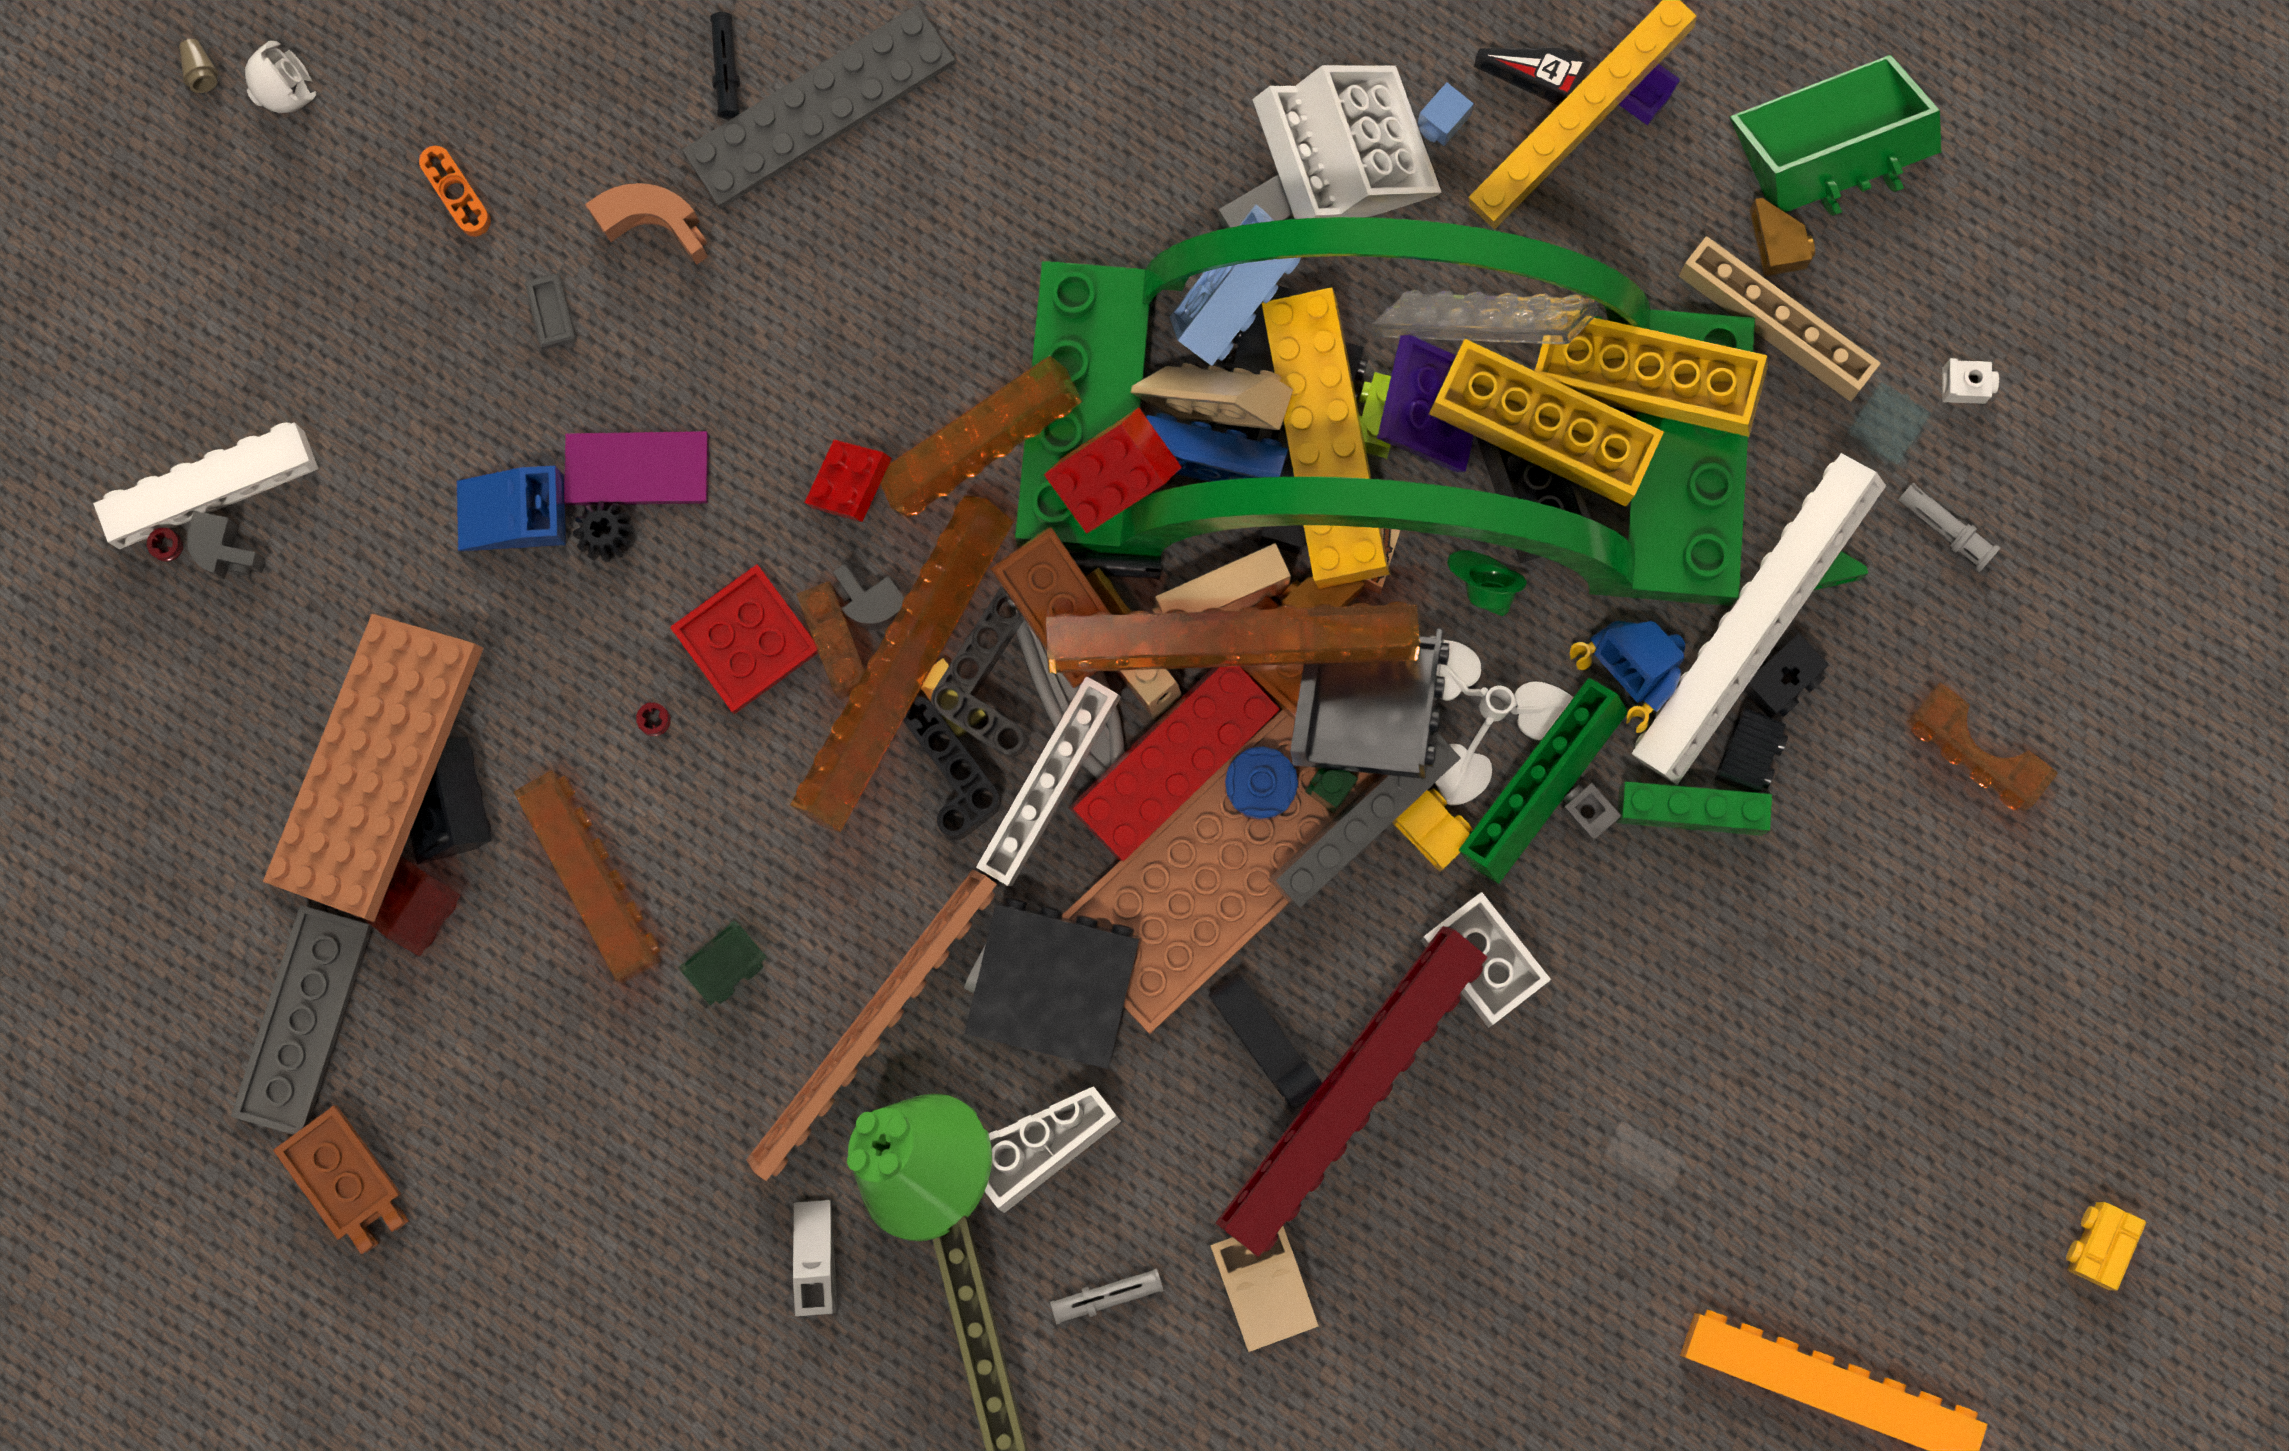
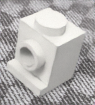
(1958, 387)

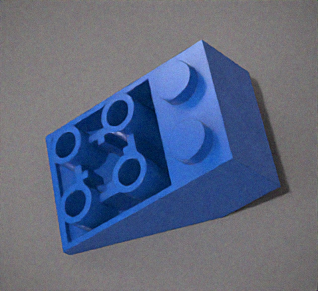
(512, 509)

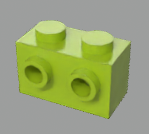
(1374, 397)

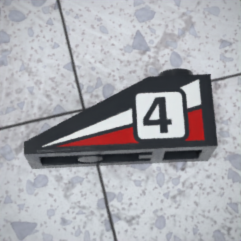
(1540, 71)

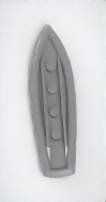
(1058, 694)

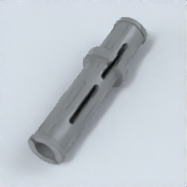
(1063, 1310)

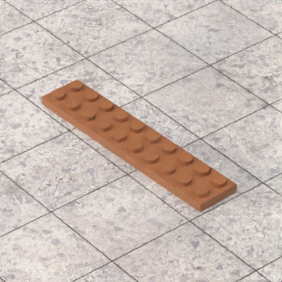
(862, 1036)

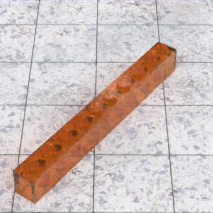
(1232, 637)
(901, 663)

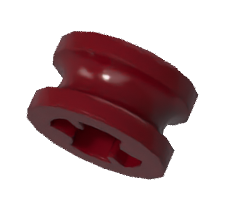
(174, 551)
(643, 723)

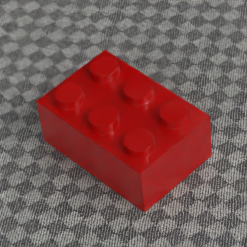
(1113, 470)

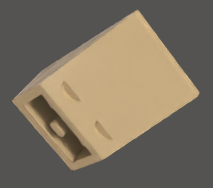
(1265, 1291)

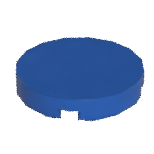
(1261, 783)

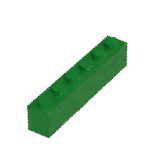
(1543, 780)

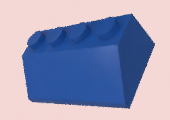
(1218, 455)

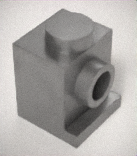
(1603, 815)

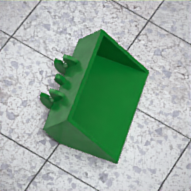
(1839, 135)

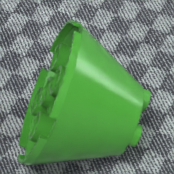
(920, 1164)

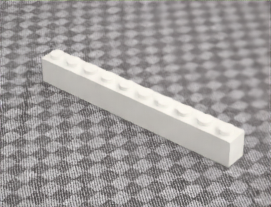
(1758, 618)

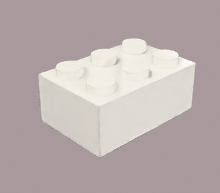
(1509, 970)

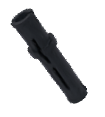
(727, 102)
(1118, 565)

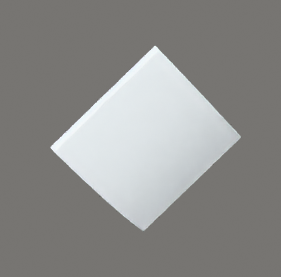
(1346, 143)

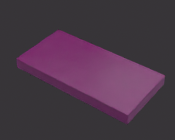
(636, 468)

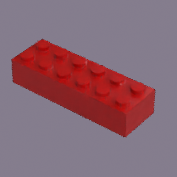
(1173, 759)

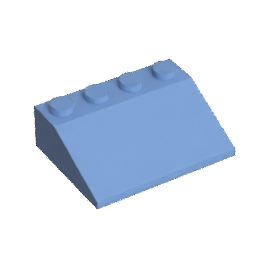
(1226, 301)

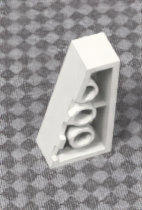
(1043, 1144)

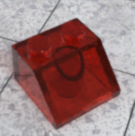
(414, 907)

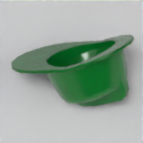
(1487, 580)

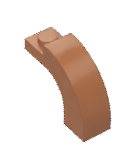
(641, 204)

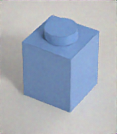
(1444, 115)

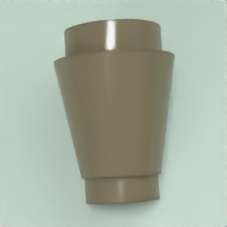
(197, 67)

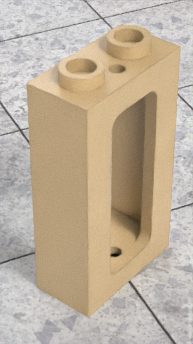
(1231, 586)

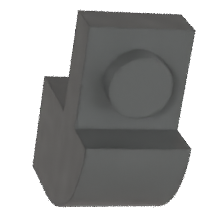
(211, 547)
(868, 609)

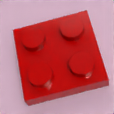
(848, 480)

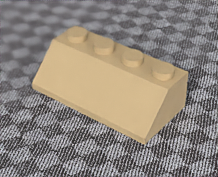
(1217, 395)

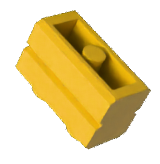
(2105, 1245)

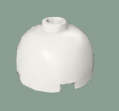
(272, 75)

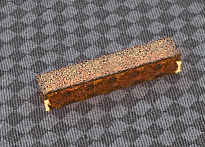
(979, 437)
(587, 876)

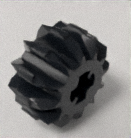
(603, 544)

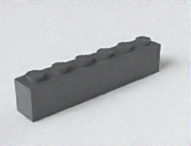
(1356, 828)

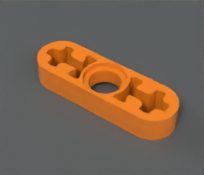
(441, 187)

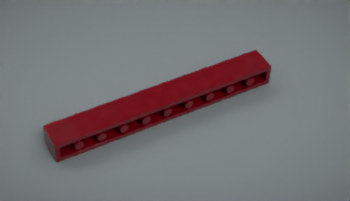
(1352, 1090)

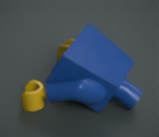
(1639, 659)

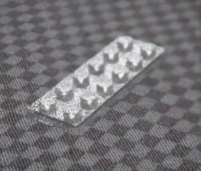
(1487, 317)

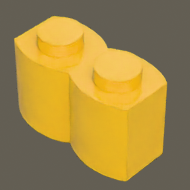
(1433, 829)

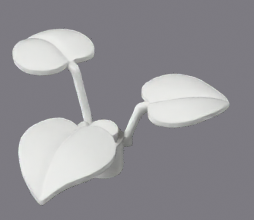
(1536, 704)

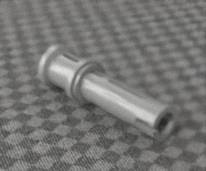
(1962, 537)

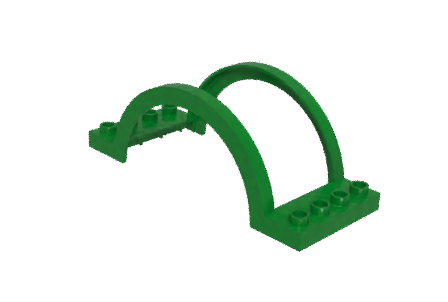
(1681, 519)

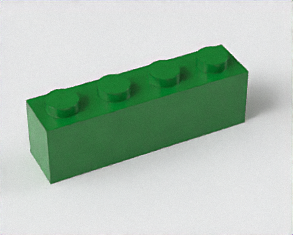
(1694, 808)

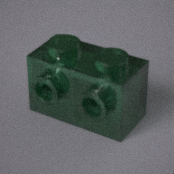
(723, 963)

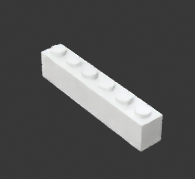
(206, 484)
(1048, 781)

